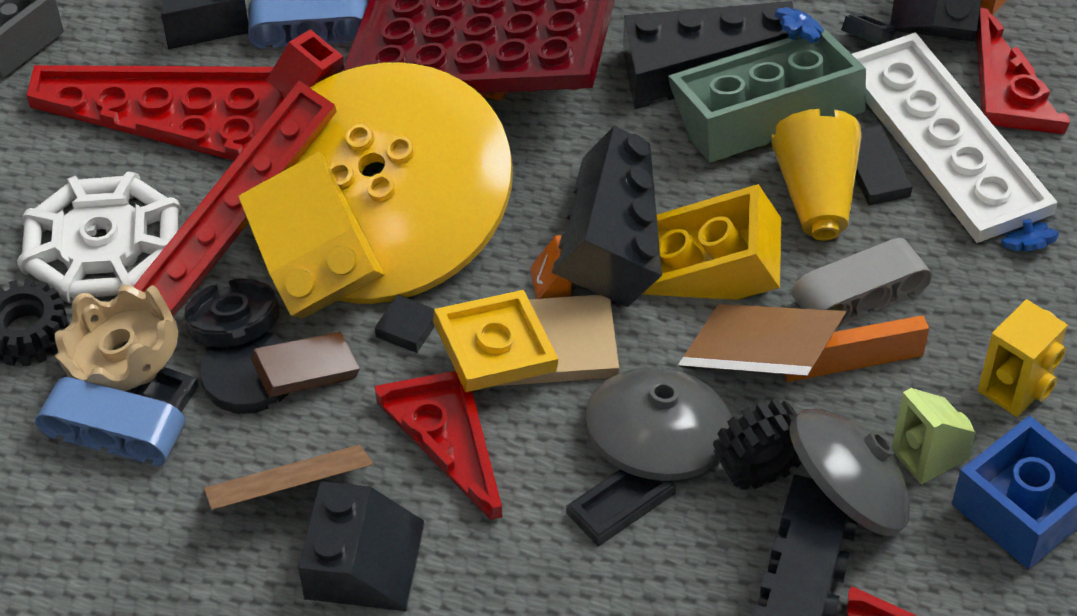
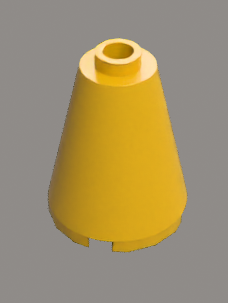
(819, 168)

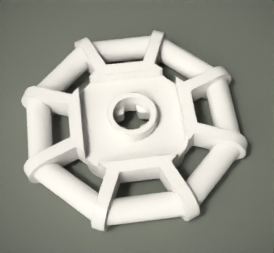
(96, 206)

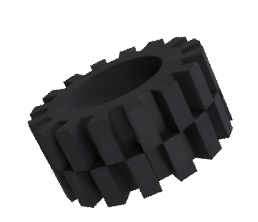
(39, 337)
(758, 445)

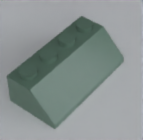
(743, 97)

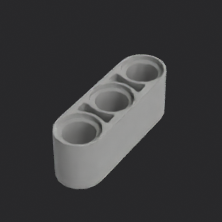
(864, 280)

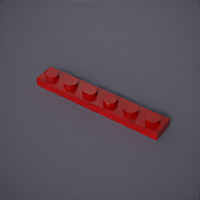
(220, 214)

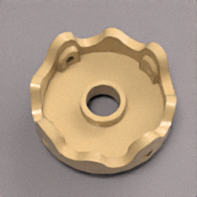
(98, 329)

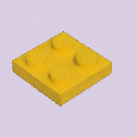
(495, 340)

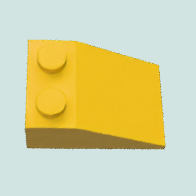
(309, 237)
(720, 247)

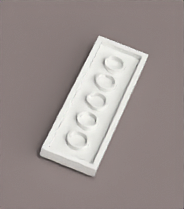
(951, 140)

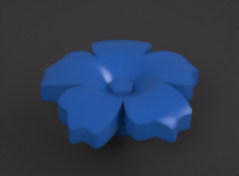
(799, 23)
(1030, 237)

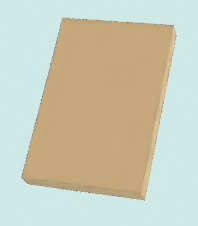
(581, 337)

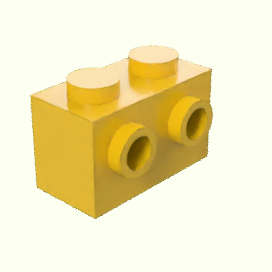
(1023, 358)

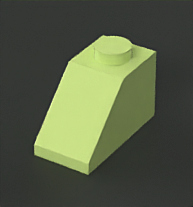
(931, 435)

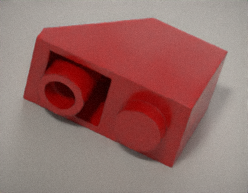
(307, 61)

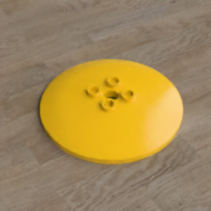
(441, 174)

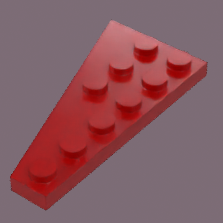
(183, 106)

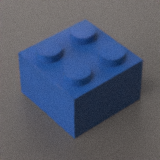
(1022, 491)

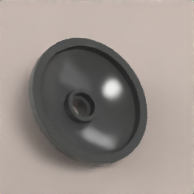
(656, 423)
(853, 469)

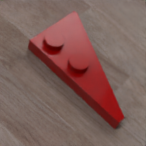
(1008, 84)
(448, 429)

